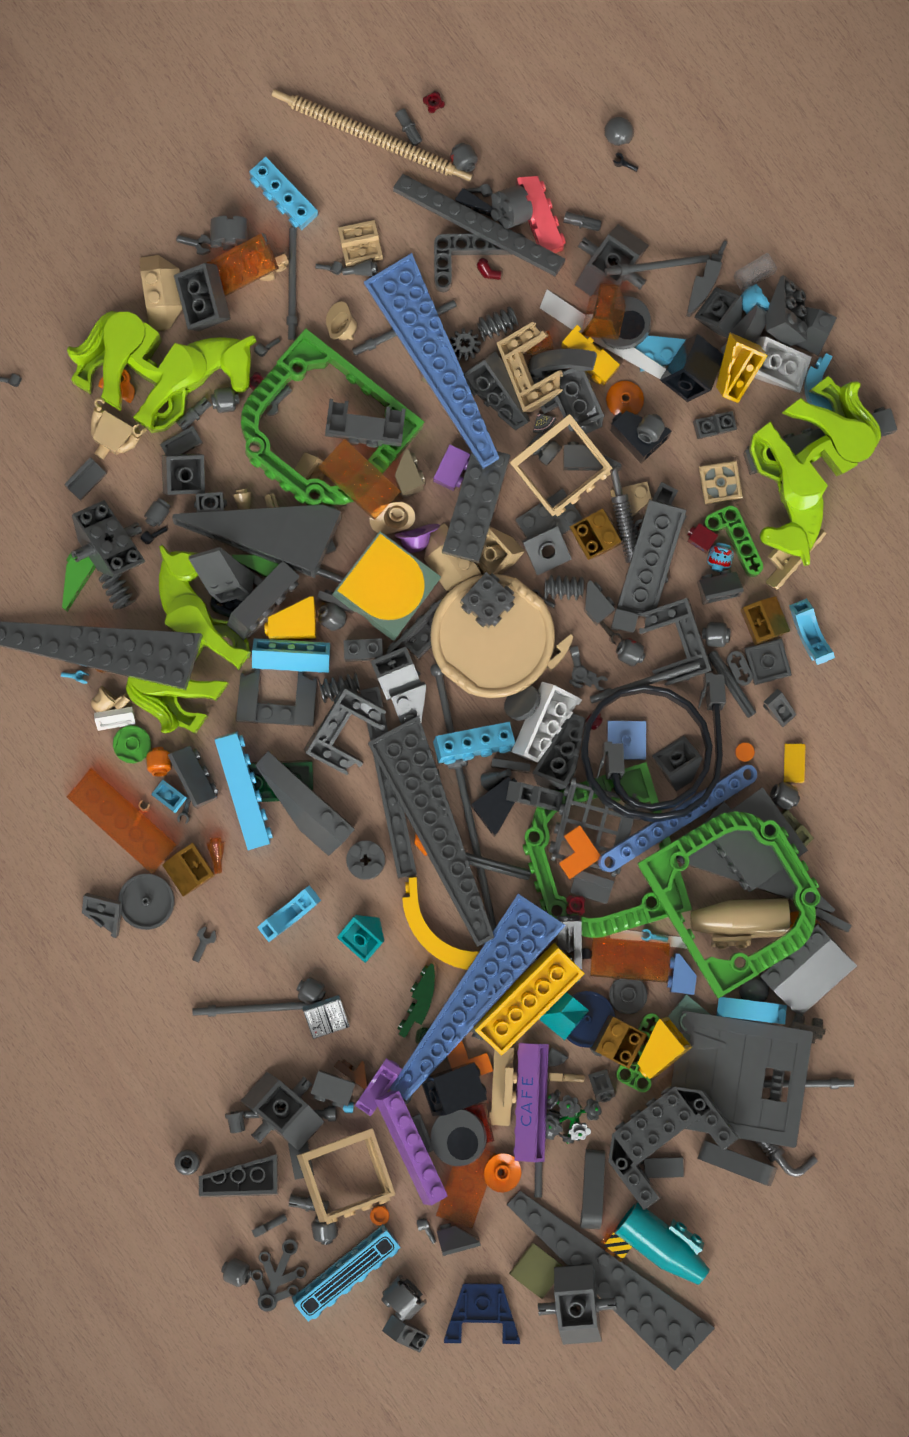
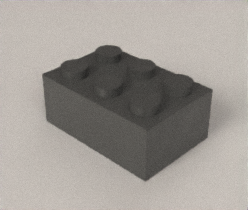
(202, 297)

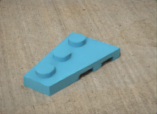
(660, 349)

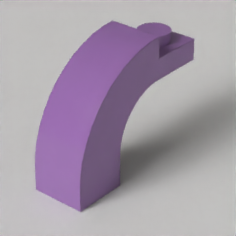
(378, 1086)

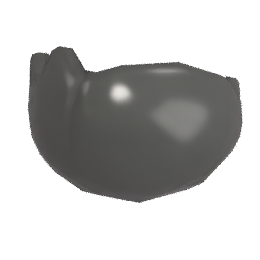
(619, 131)
(754, 990)

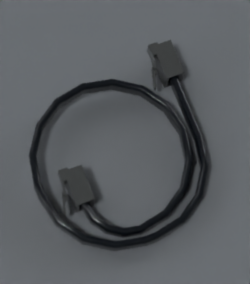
(614, 754)

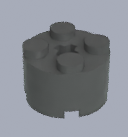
(511, 207)
(228, 232)
(357, 853)
(403, 1298)

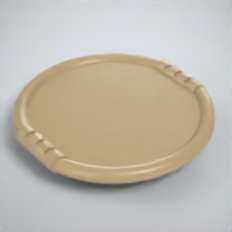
(497, 658)

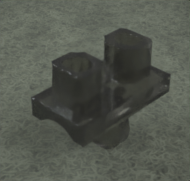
(816, 1026)

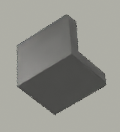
(624, 621)

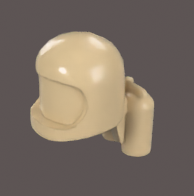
(106, 700)

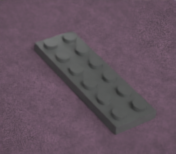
(475, 508)
(651, 557)

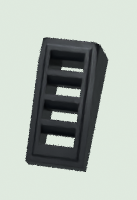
(473, 202)

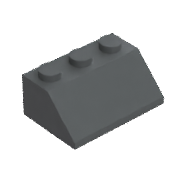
(193, 776)

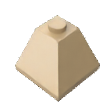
(499, 552)

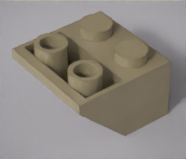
(407, 476)

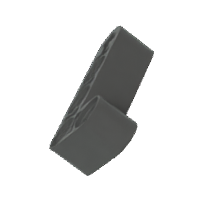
(737, 1163)
(593, 1189)

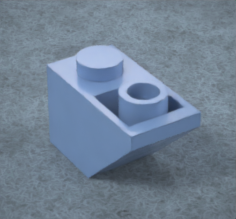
(683, 978)

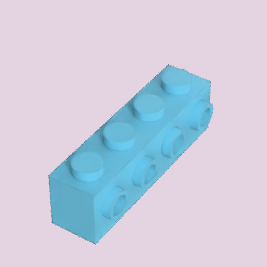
(283, 193)
(291, 655)
(474, 742)

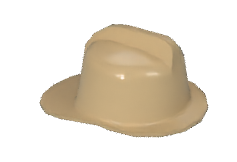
(340, 322)
(394, 518)

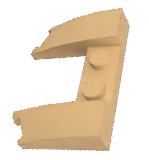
(511, 349)

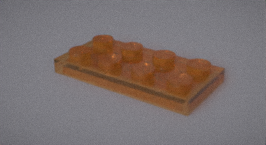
(245, 263)
(359, 479)
(630, 959)
(465, 1192)

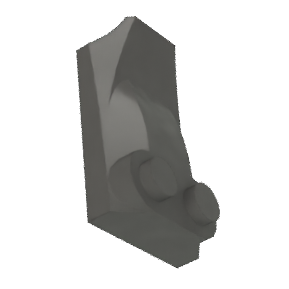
(579, 401)

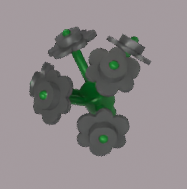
(571, 1111)

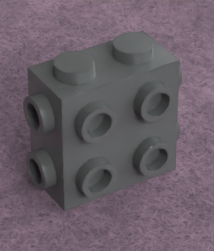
(488, 600)

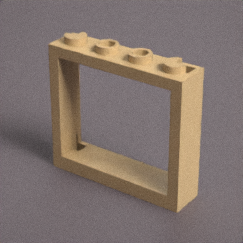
(586, 486)
(379, 1166)

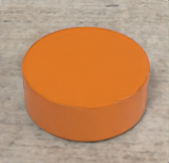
(744, 752)
(379, 1215)

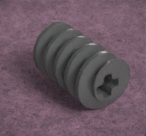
(497, 323)
(563, 587)
(116, 591)
(331, 689)

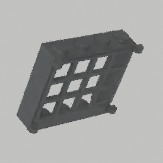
(623, 831)

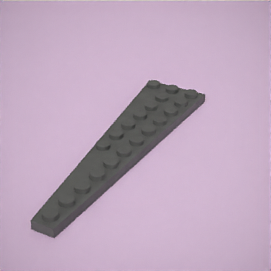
(139, 654)
(417, 785)
(649, 1311)

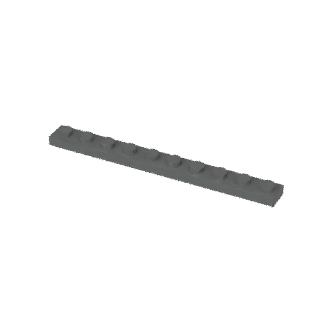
(479, 225)
(393, 810)

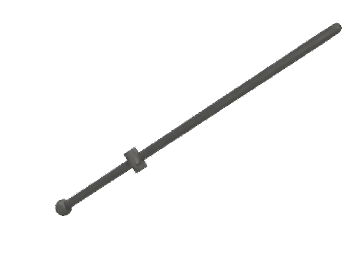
(458, 766)

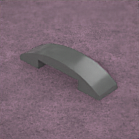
(561, 359)

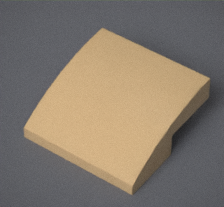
(360, 243)

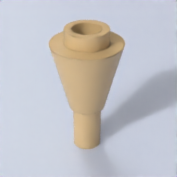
(242, 499)

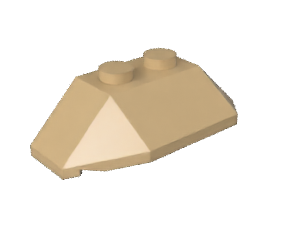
(160, 291)
(450, 568)

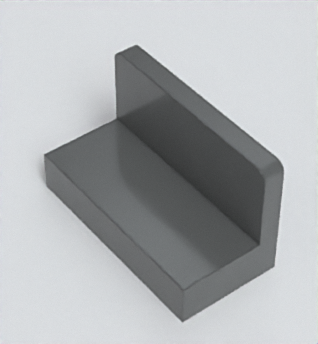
(85, 479)
(592, 887)

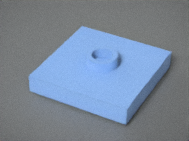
(632, 736)

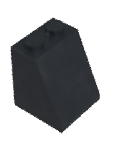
(693, 368)
(625, 430)
(494, 807)
(454, 1089)

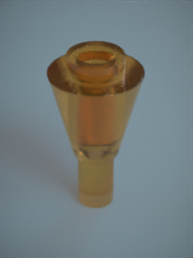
(216, 850)

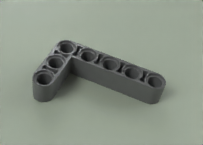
(453, 249)

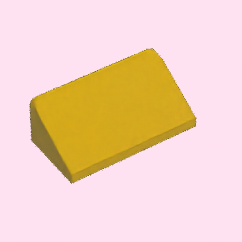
(794, 763)

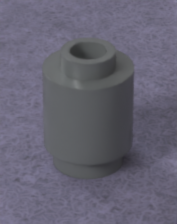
(157, 512)

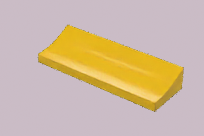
(528, 999)

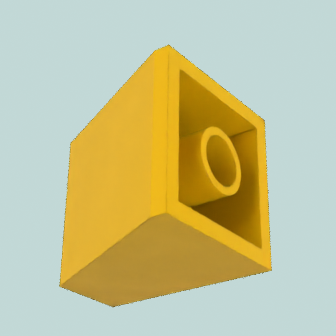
(294, 622)
(662, 1048)

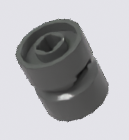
(547, 451)

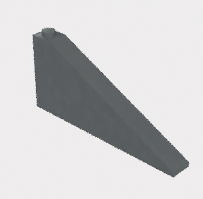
(276, 534)
(779, 884)

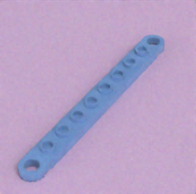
(657, 831)

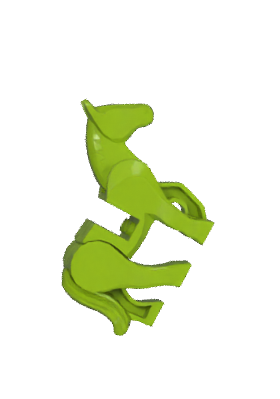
(124, 340)
(848, 439)
(186, 614)

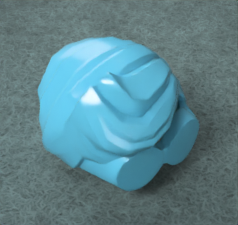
(753, 296)

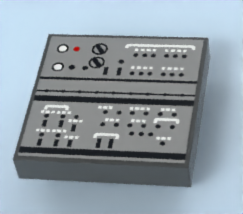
(325, 1017)

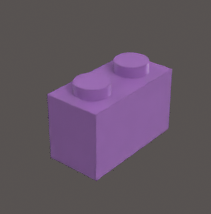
(451, 468)

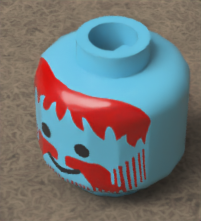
(720, 557)

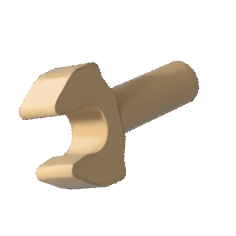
(565, 1077)

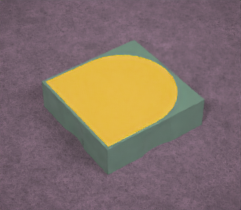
(386, 585)

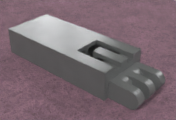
(571, 938)

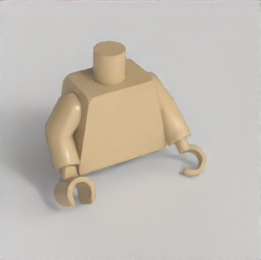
(112, 432)

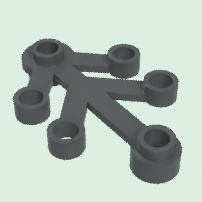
(276, 1278)

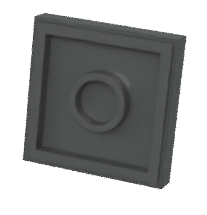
(768, 661)

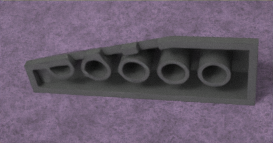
(306, 808)

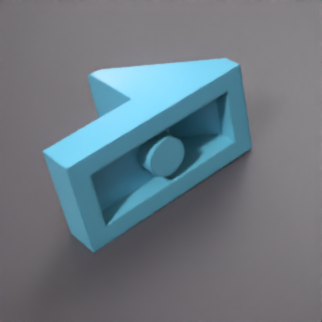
(169, 796)

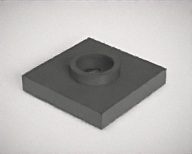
(535, 544)

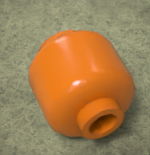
(158, 762)

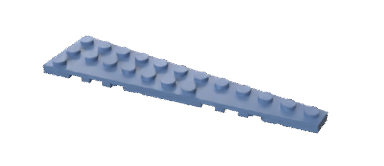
(413, 317)
(516, 944)

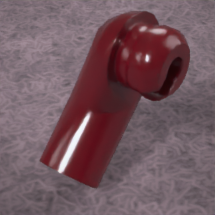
(486, 271)

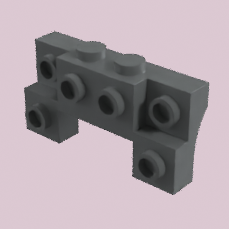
(364, 429)

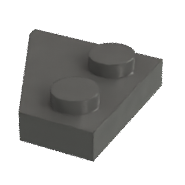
(103, 912)

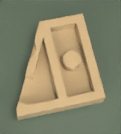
(638, 496)

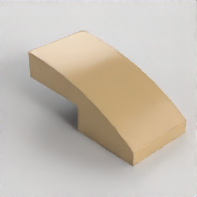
(562, 648)

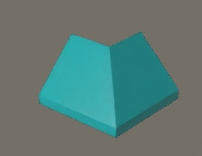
(362, 936)
(564, 1015)

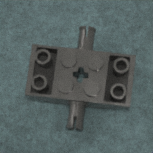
(618, 247)
(106, 540)
(298, 1120)
(577, 1286)

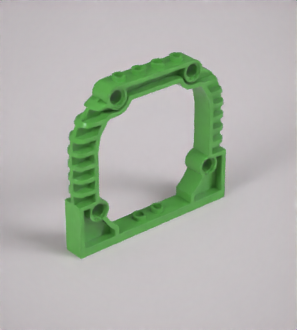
(313, 354)
(636, 781)
(720, 973)

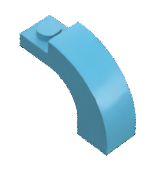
(815, 376)
(810, 633)
(289, 914)
(751, 1010)

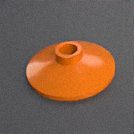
(615, 402)
(510, 1176)

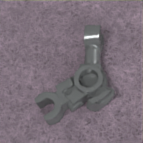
(581, 674)

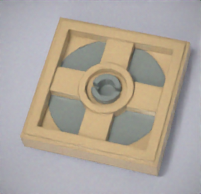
(720, 482)

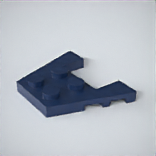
(482, 1305)

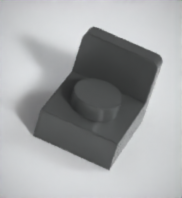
(602, 1086)

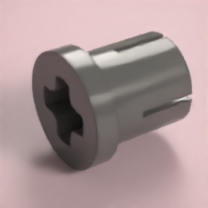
(235, 1121)

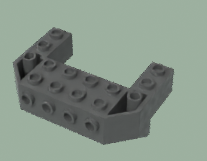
(655, 1127)

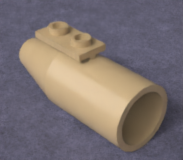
(741, 920)

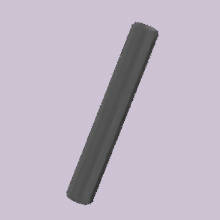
(732, 684)
(499, 867)

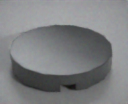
(522, 704)
(628, 995)

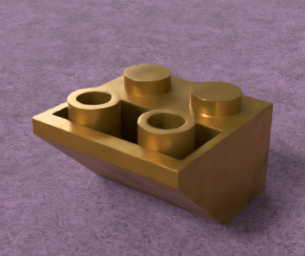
(595, 534)
(765, 620)
(188, 869)
(619, 1041)

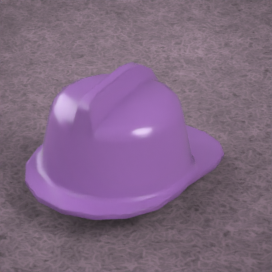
(416, 539)

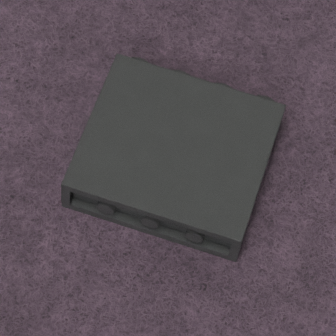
(744, 854)

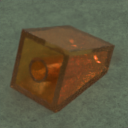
(604, 313)

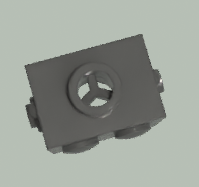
(204, 499)

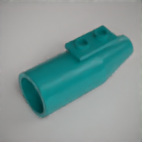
(665, 1245)

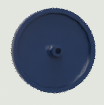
(590, 1026)

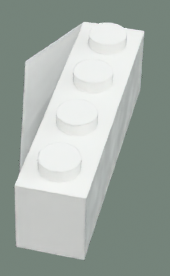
(540, 728)

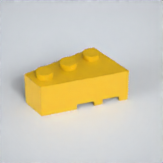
(604, 365)
(739, 367)

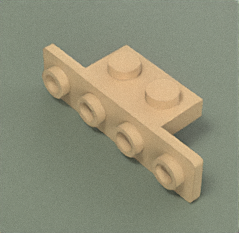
(786, 564)
(502, 1088)

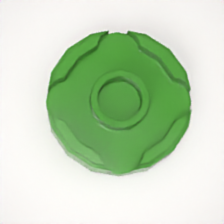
(131, 744)

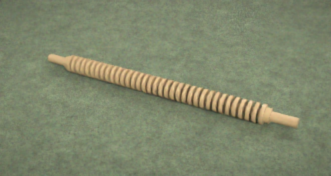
(329, 116)

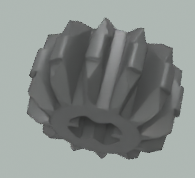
(466, 338)

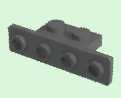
(417, 637)

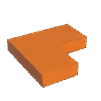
(584, 853)
(459, 1057)

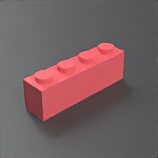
(542, 223)

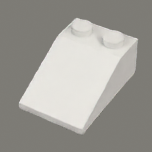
(783, 365)

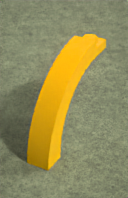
(438, 948)

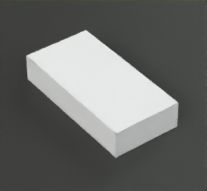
(114, 718)

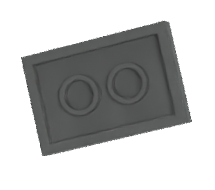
(539, 518)

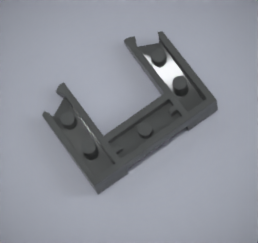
(683, 616)
(299, 715)
(321, 743)

